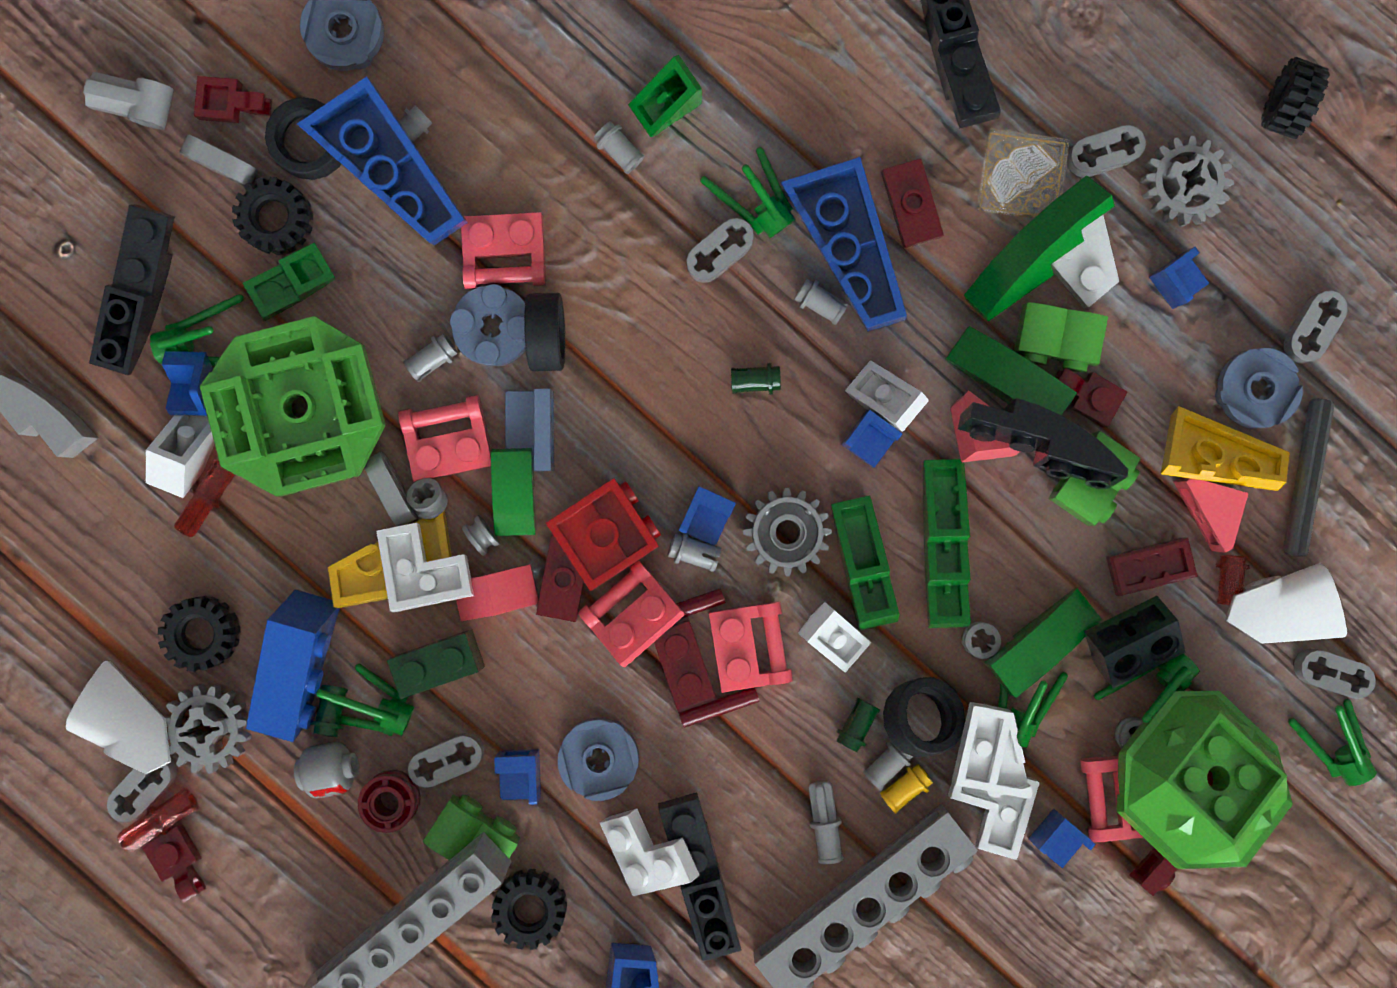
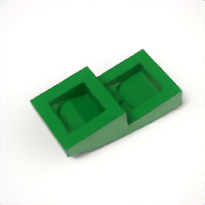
(289, 282)
(513, 491)

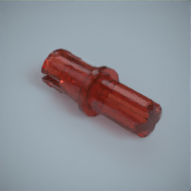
(204, 499)
(158, 820)

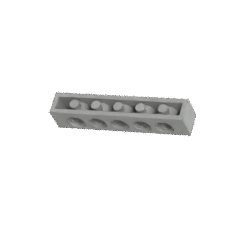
(871, 881)
(416, 918)

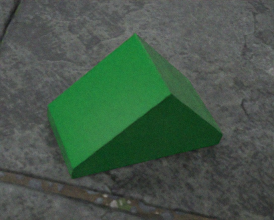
(667, 97)

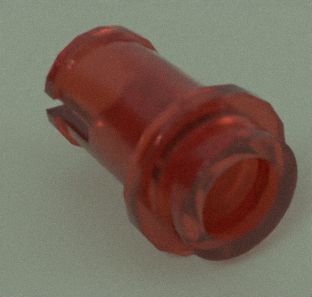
(1231, 577)

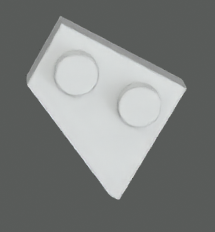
(1089, 267)
(990, 753)

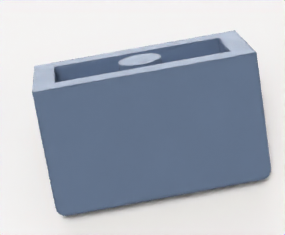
(531, 425)

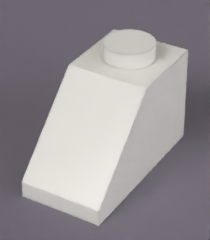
(179, 454)

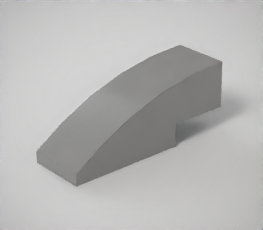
(38, 413)

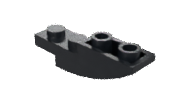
(960, 60)
(136, 290)
(1059, 444)
(706, 895)

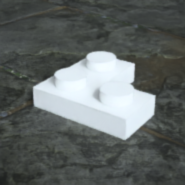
(411, 579)
(1003, 819)
(642, 863)

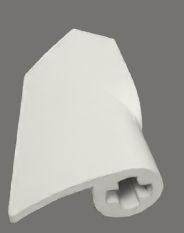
(1290, 607)
(120, 721)

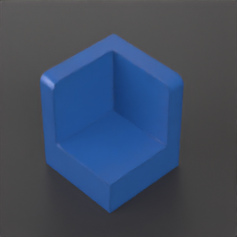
(1179, 279)
(186, 374)
(871, 438)
(707, 516)
(519, 774)
(1059, 838)

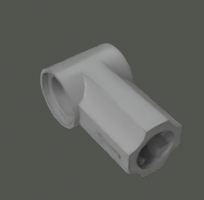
(140, 101)

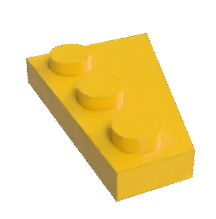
(1221, 454)
(361, 576)

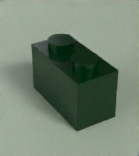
(436, 664)

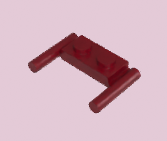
(687, 671)

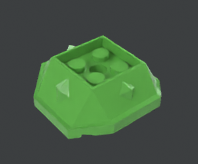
(253, 397)
(1168, 789)

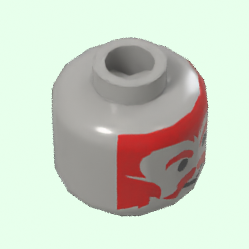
(326, 770)

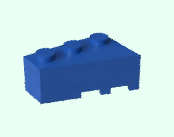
(291, 665)

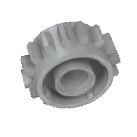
(808, 538)

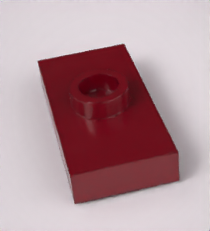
(912, 203)
(1151, 566)
(560, 586)

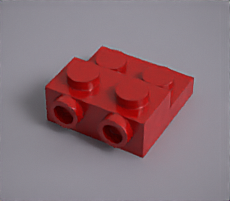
(604, 533)

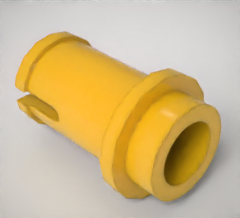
(906, 788)

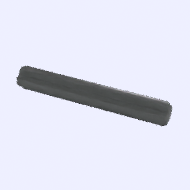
(1308, 477)

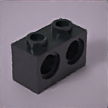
(1135, 641)

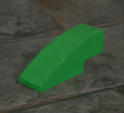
(1007, 372)
(865, 563)
(1043, 643)

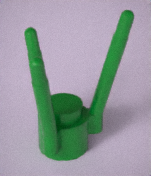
(773, 213)
(178, 339)
(1174, 675)
(391, 714)
(1029, 720)
(1352, 759)

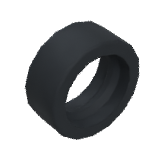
(274, 137)
(544, 332)
(950, 710)

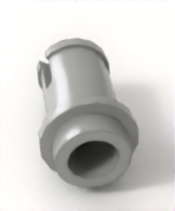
(415, 123)
(618, 147)
(821, 301)
(430, 357)
(691, 552)
(887, 766)

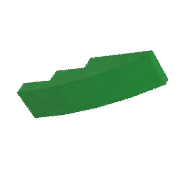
(1029, 255)
(946, 543)

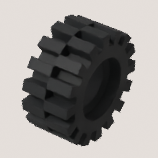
(1295, 97)
(251, 204)
(175, 637)
(512, 926)

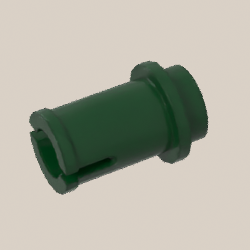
(756, 379)
(329, 714)
(857, 725)

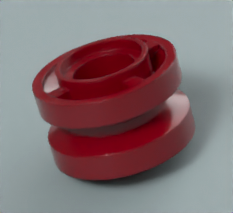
(379, 817)

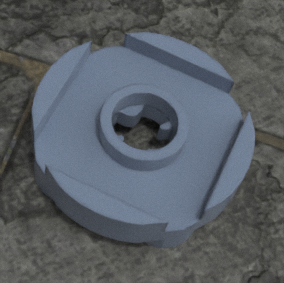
(345, 53)
(468, 325)
(1249, 366)
(618, 770)

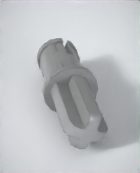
(825, 822)

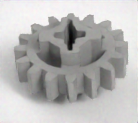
(1204, 175)
(204, 712)

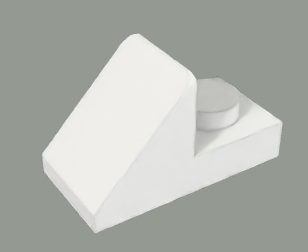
(886, 395)
(834, 637)

